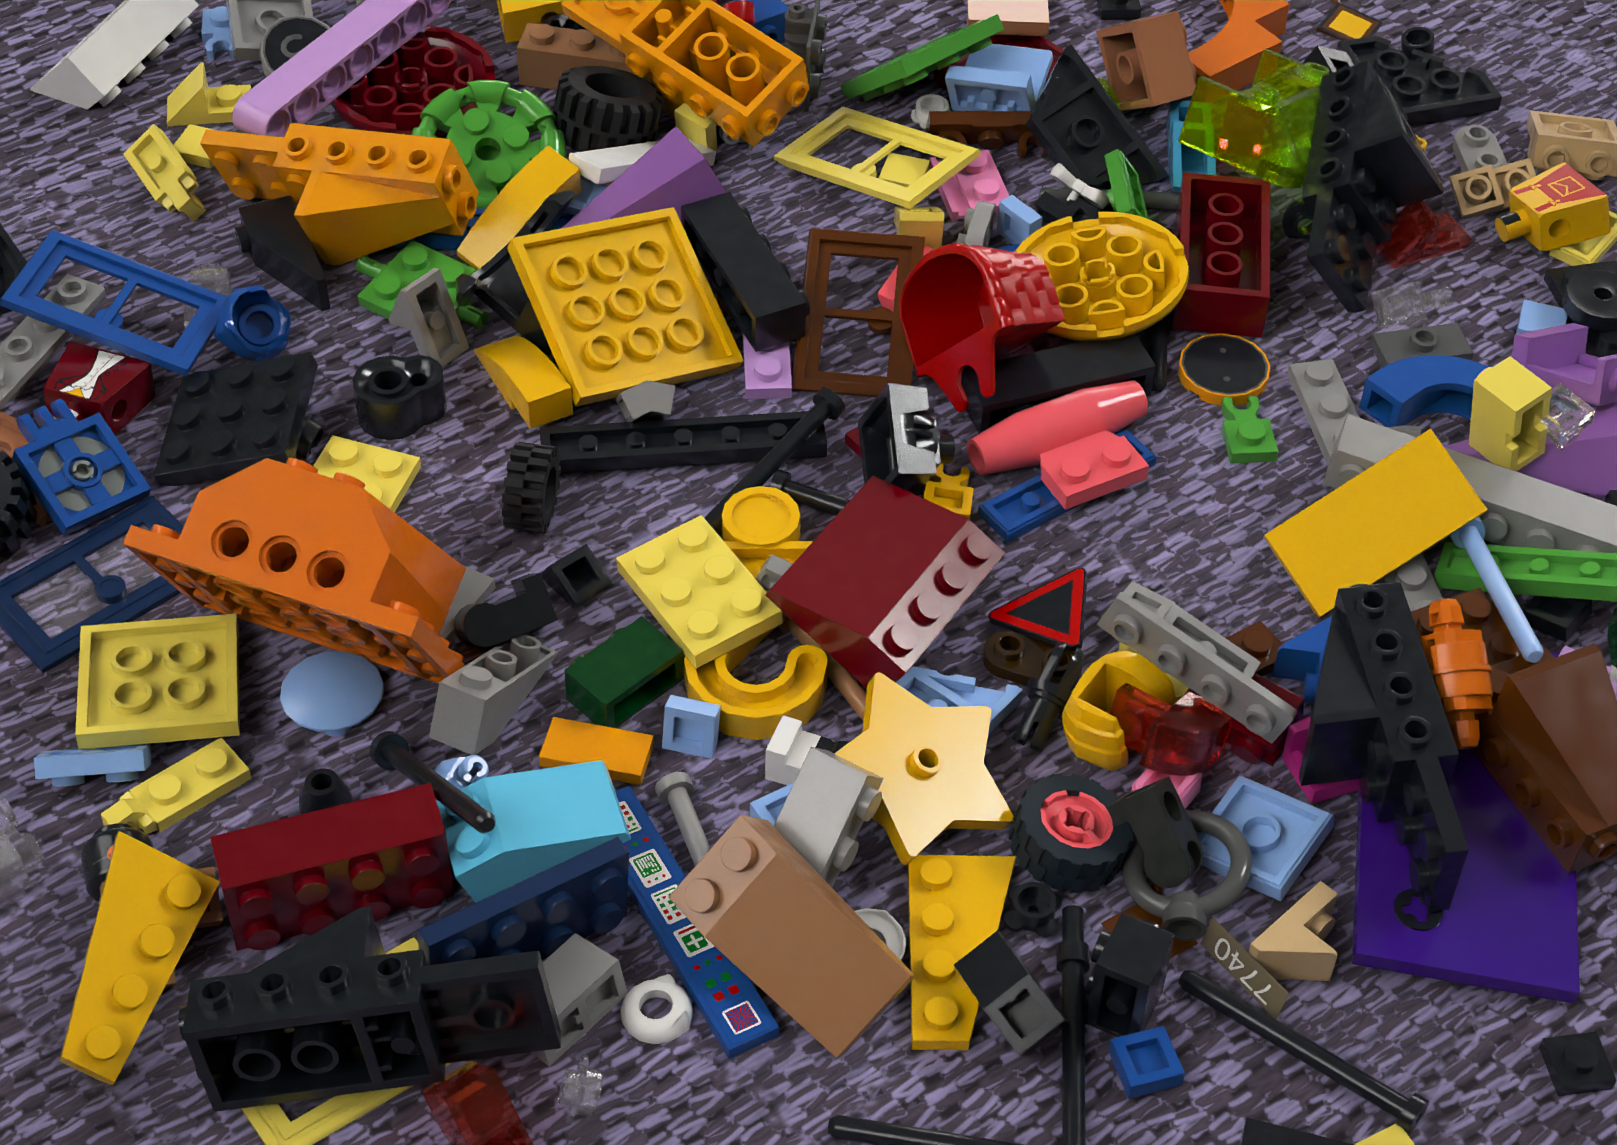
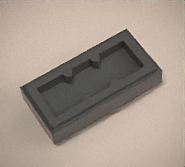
(1421, 341)

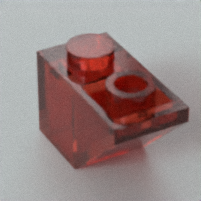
(475, 1108)

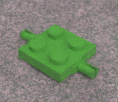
(404, 269)

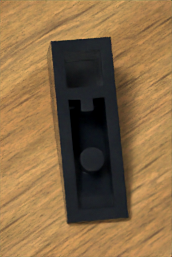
(282, 248)

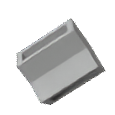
(647, 400)

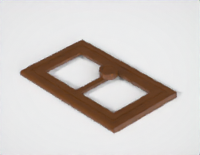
(881, 320)

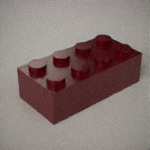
(1228, 254)
(331, 861)

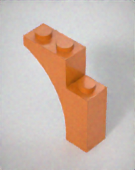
(1238, 48)

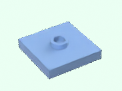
(1278, 830)

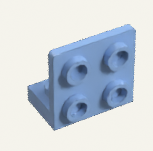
(999, 79)

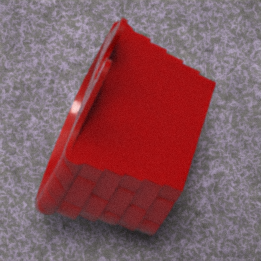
(971, 308)

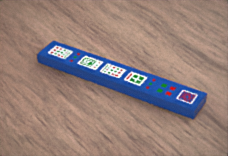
(715, 984)

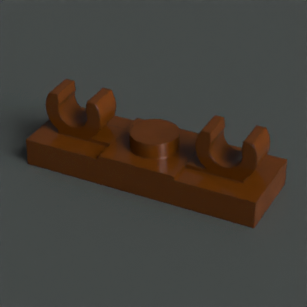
(984, 128)

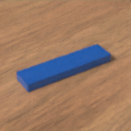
(1033, 503)

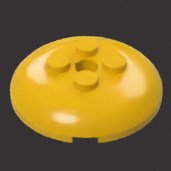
(1110, 273)

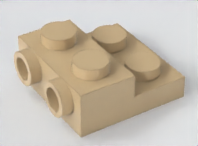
(1579, 141)

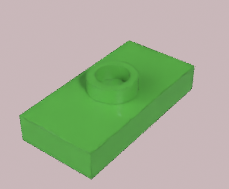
(1125, 189)

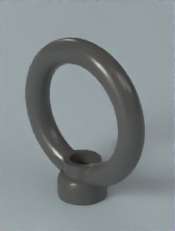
(1185, 911)

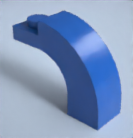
(1420, 388)

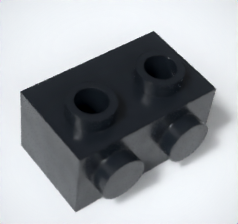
(1127, 975)

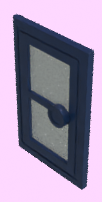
(83, 585)

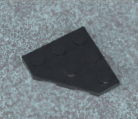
(1422, 83)

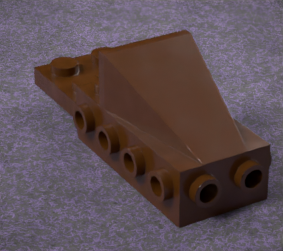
(1548, 737)

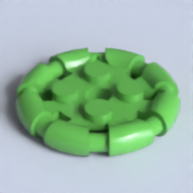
(490, 127)

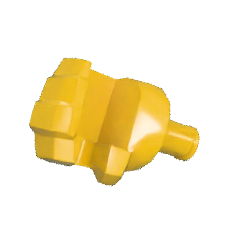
(1086, 717)

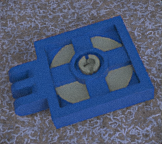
(76, 467)

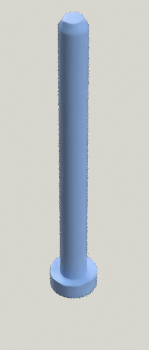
(1471, 539)

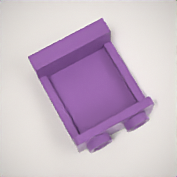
(1560, 357)

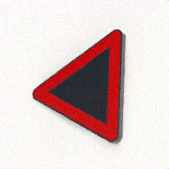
(1048, 612)

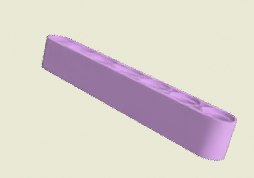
(332, 64)

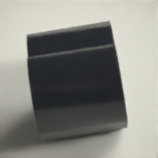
(399, 395)

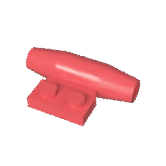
(1070, 441)

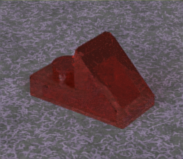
(1422, 235)

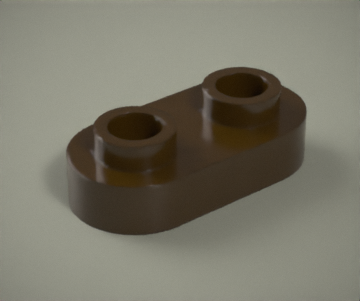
(1025, 661)

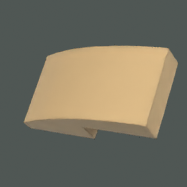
(1488, 188)

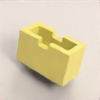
(1509, 414)

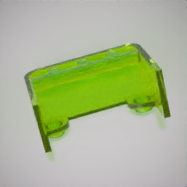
(1262, 127)

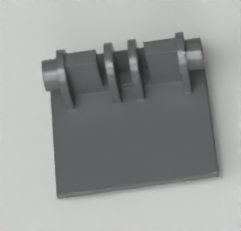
(804, 36)

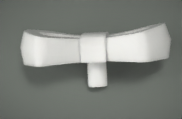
(1078, 187)

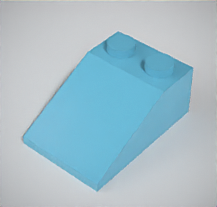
(539, 824)

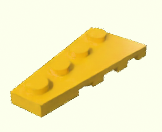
(951, 911)

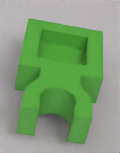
(1245, 435)

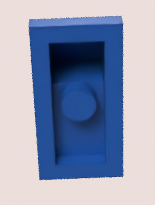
(1303, 658)

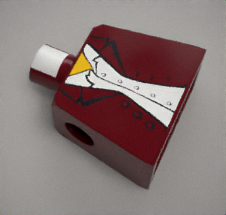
(101, 383)

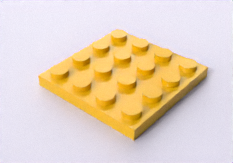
(624, 304)

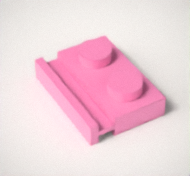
(973, 183)

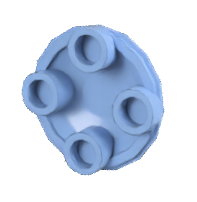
(331, 692)

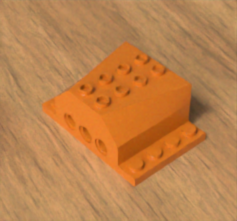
(313, 564)

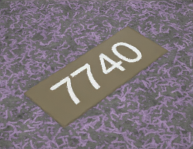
(1244, 968)

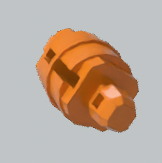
(1459, 670)

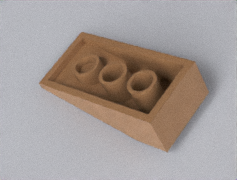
(791, 933)

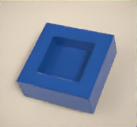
(1146, 1062)

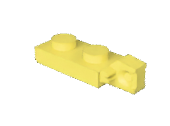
(165, 173)
(180, 789)

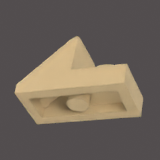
(1295, 943)

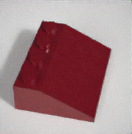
(884, 579)

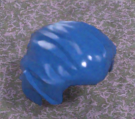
(253, 324)

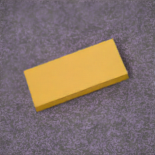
(1375, 522)

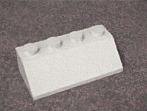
(115, 51)

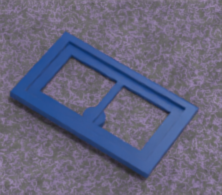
(108, 323)

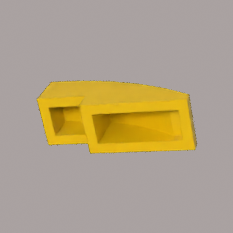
(516, 204)
(527, 380)

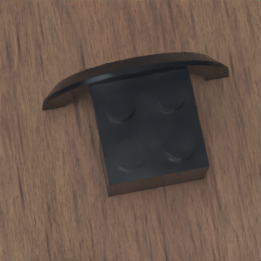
(499, 282)

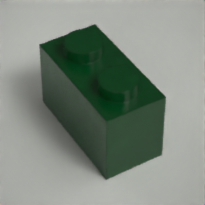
(624, 674)

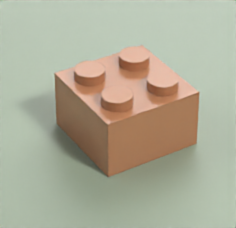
(1148, 61)

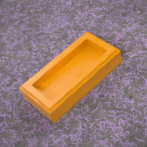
(578, 742)

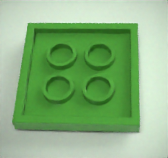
(923, 60)

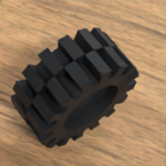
(531, 487)

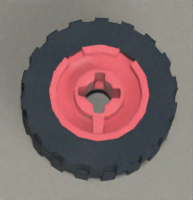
(1068, 834)

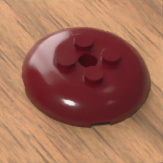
(410, 78)

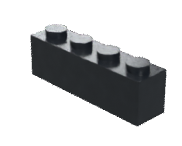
(745, 271)
(1056, 372)

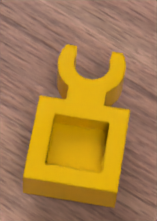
(951, 491)

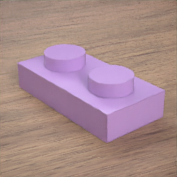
(767, 371)

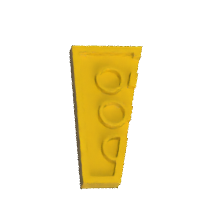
(136, 941)

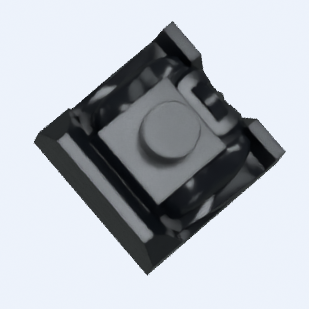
(901, 439)

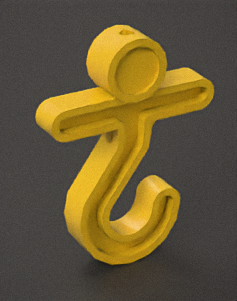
(754, 527)

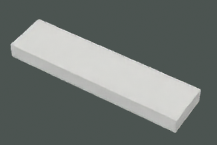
(609, 163)

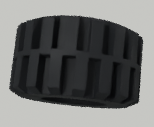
(606, 108)

